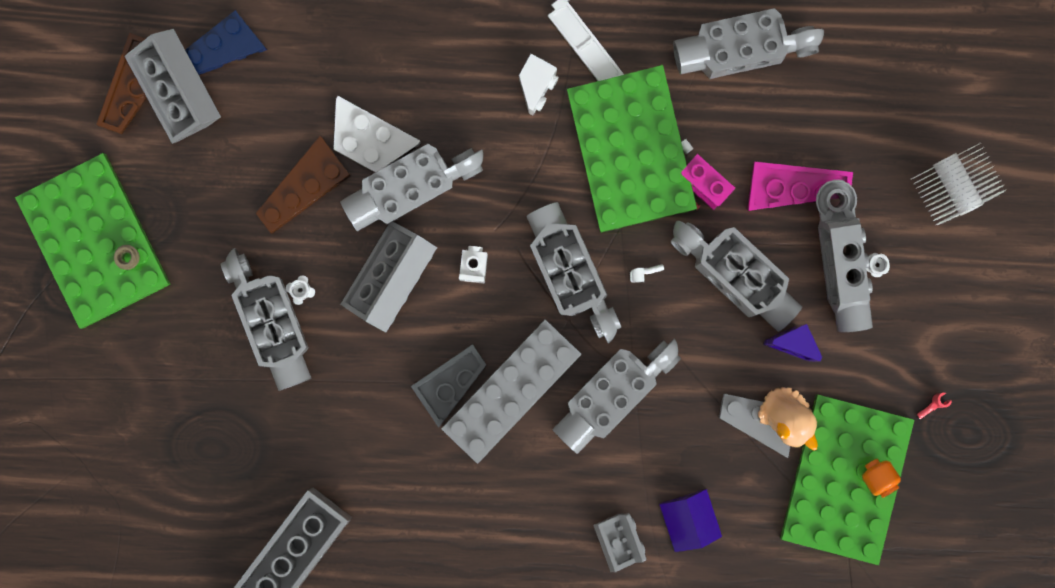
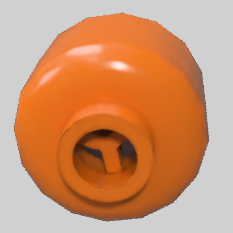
(881, 478)

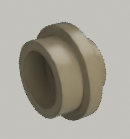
(121, 252)

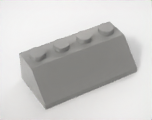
(172, 85)
(388, 276)

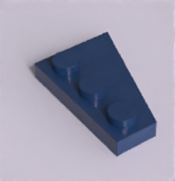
(223, 44)

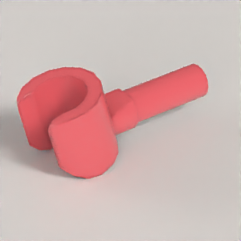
(936, 403)

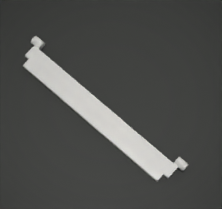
(587, 46)

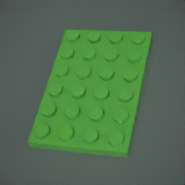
(631, 148)
(79, 227)
(829, 499)

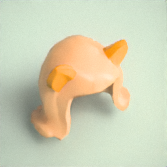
(789, 417)

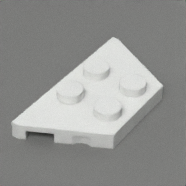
(368, 138)

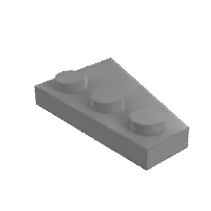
(743, 415)

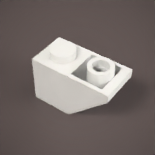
(535, 81)

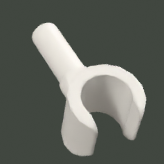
(637, 274)

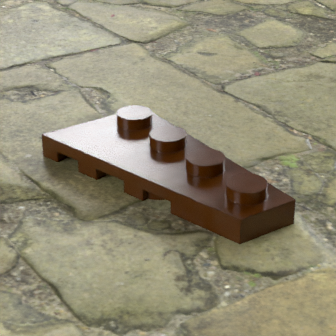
(124, 94)
(305, 184)

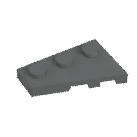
(448, 383)

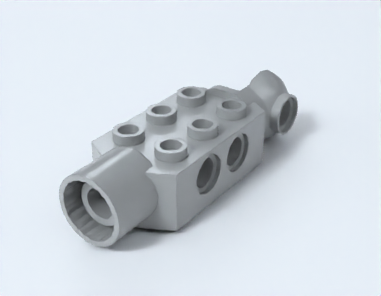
(743, 44)
(407, 185)
(838, 229)
(570, 269)
(739, 273)
(268, 322)
(613, 394)

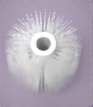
(959, 186)

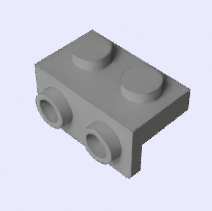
(620, 541)

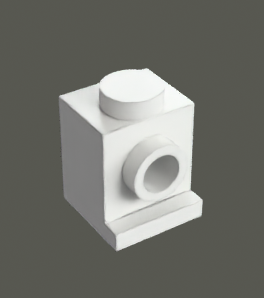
(473, 274)

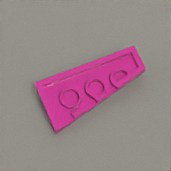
(787, 185)

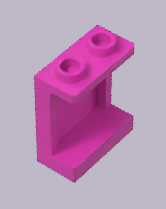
(707, 182)

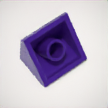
(796, 342)
(691, 521)

